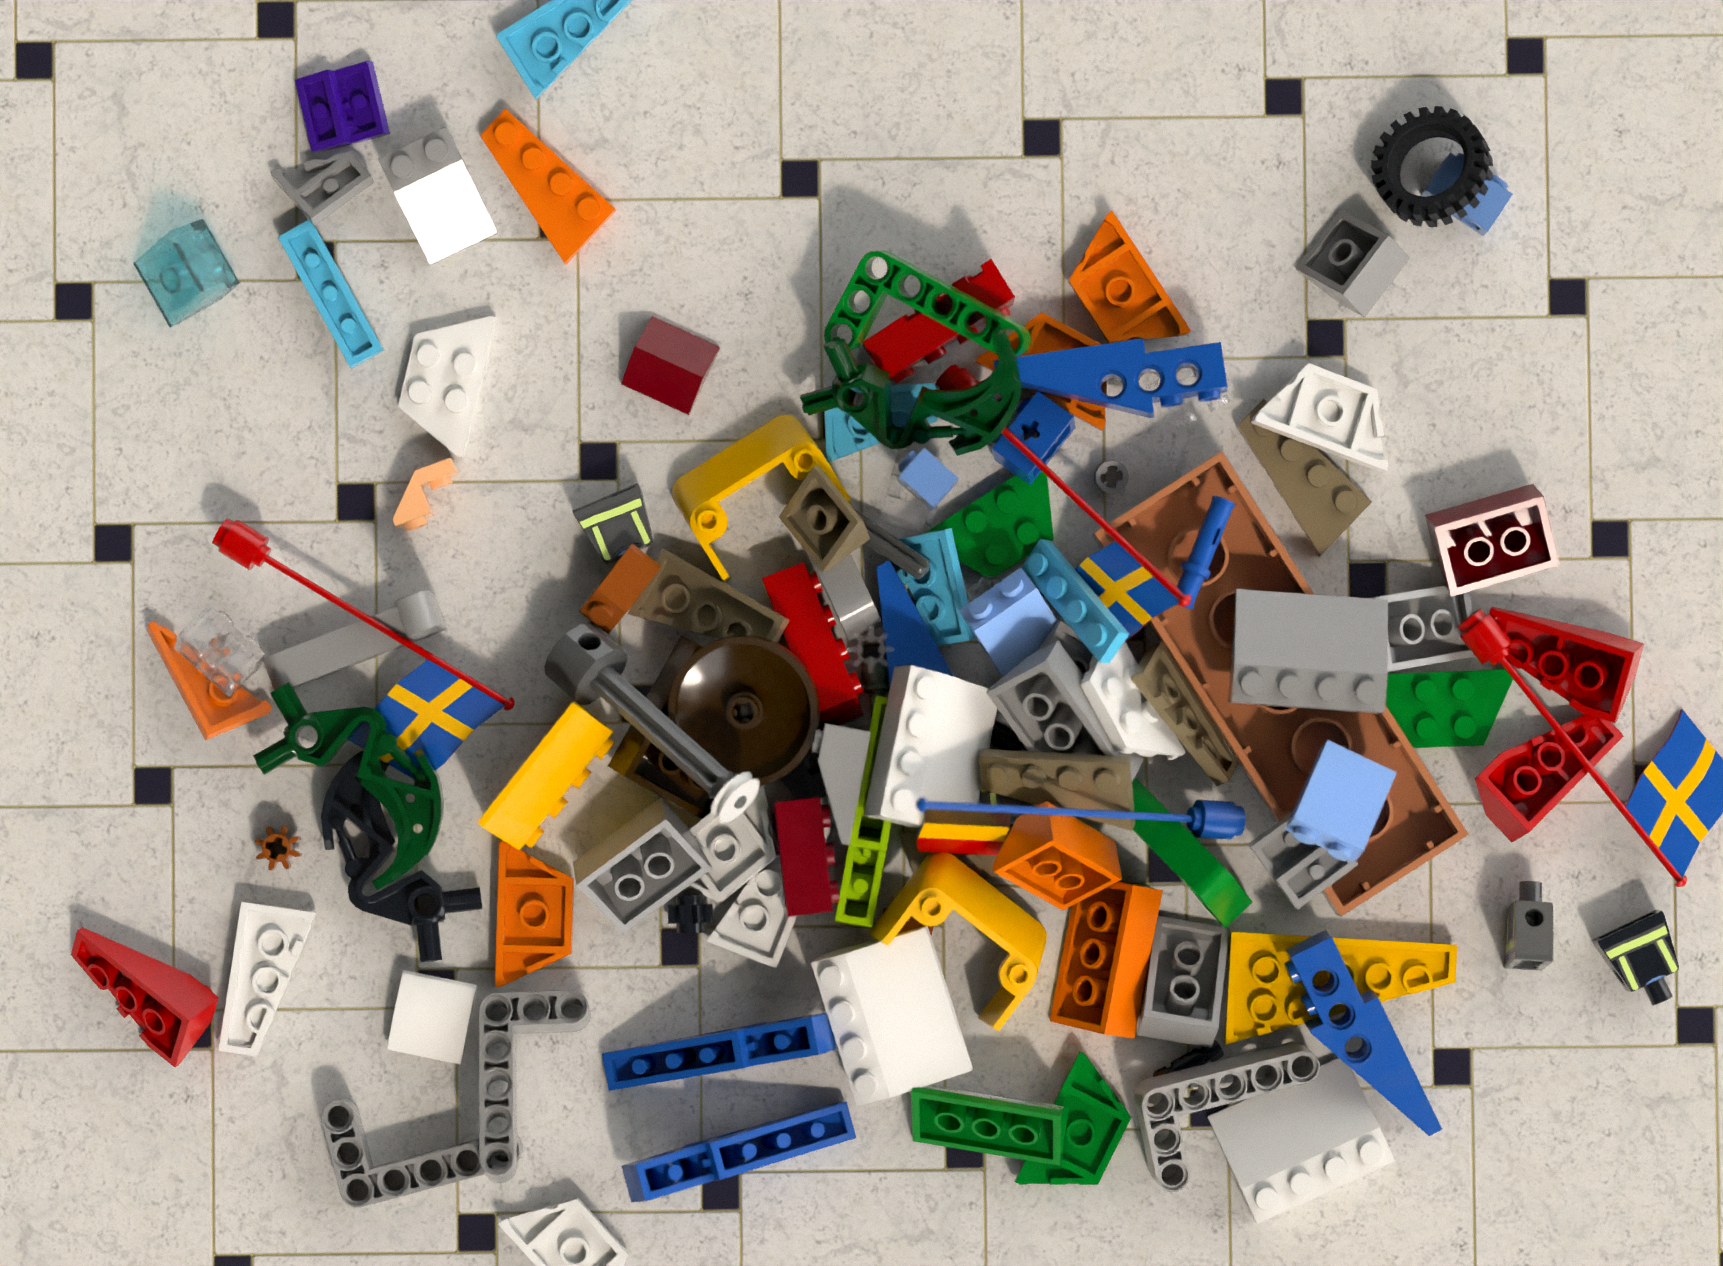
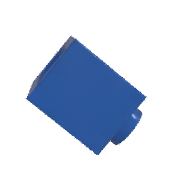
(1040, 416)

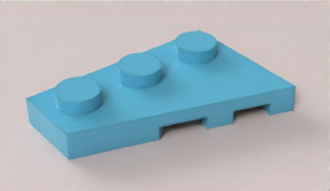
(847, 436)
(941, 590)

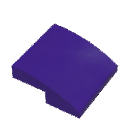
(342, 106)

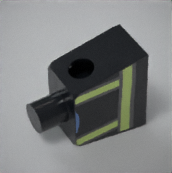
(1641, 955)

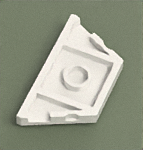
(446, 380)
(1328, 415)
(1124, 710)
(735, 848)
(564, 1236)

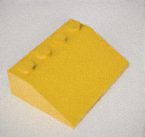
(547, 777)

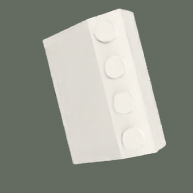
(929, 744)
(891, 1015)
(1300, 1141)

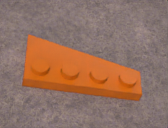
(553, 192)

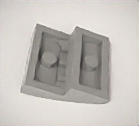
(1297, 867)

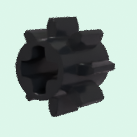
(690, 913)

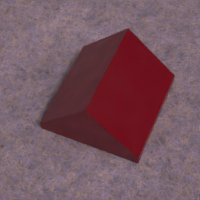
(669, 365)

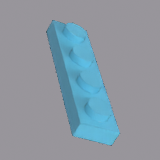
(331, 294)
(1075, 601)

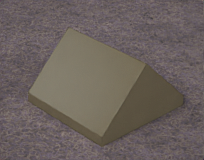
(823, 521)

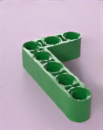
(924, 301)
(1189, 860)

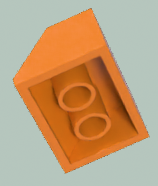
(1058, 858)

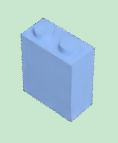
(1009, 621)
(1340, 802)

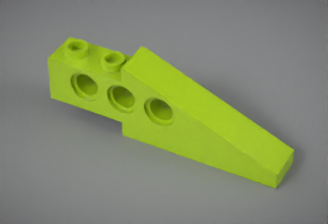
(866, 846)

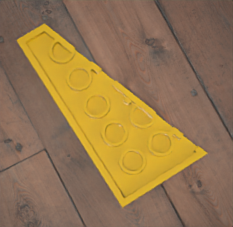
(1267, 999)

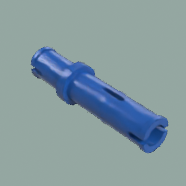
(1203, 550)

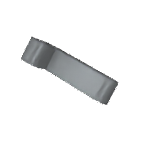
(849, 597)

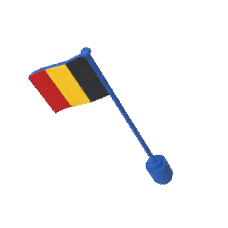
(983, 827)

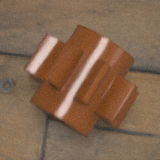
(287, 842)

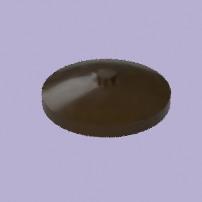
(747, 705)

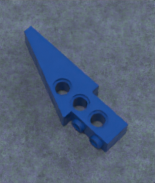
(1083, 370)
(905, 627)
(719, 1051)
(1381, 1056)
(737, 1152)

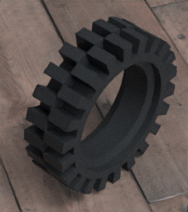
(1408, 135)

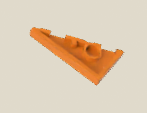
(207, 703)

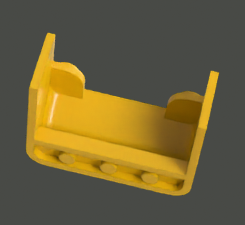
(702, 489)
(946, 885)

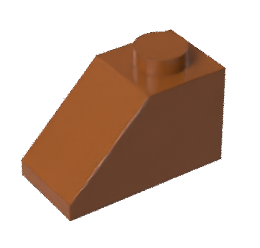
(620, 588)

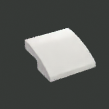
(432, 1017)

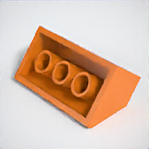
(1106, 960)

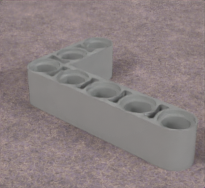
(413, 617)
(505, 1067)
(1209, 1095)
(411, 1166)

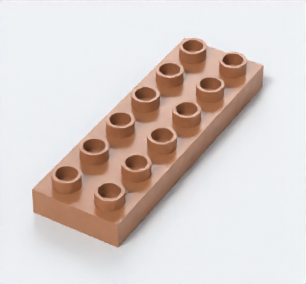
(1277, 742)

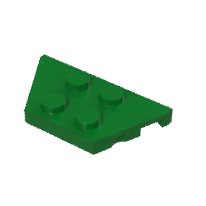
(1002, 525)
(1447, 706)
(1092, 1130)

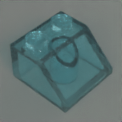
(186, 272)

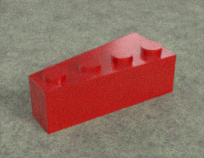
(923, 338)
(811, 640)

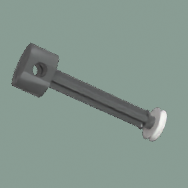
(591, 666)

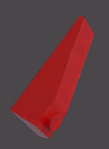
(1574, 661)
(1536, 775)
(161, 999)

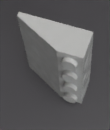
(1309, 651)

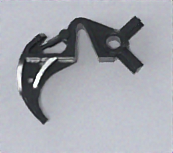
(398, 899)

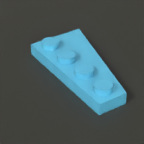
(554, 37)

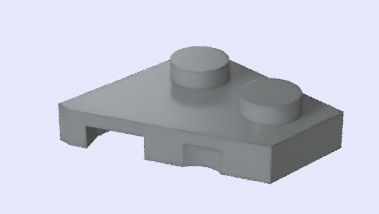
(324, 184)

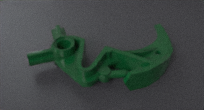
(973, 409)
(333, 732)

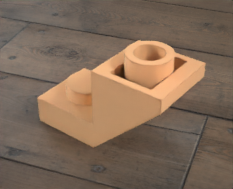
(414, 504)

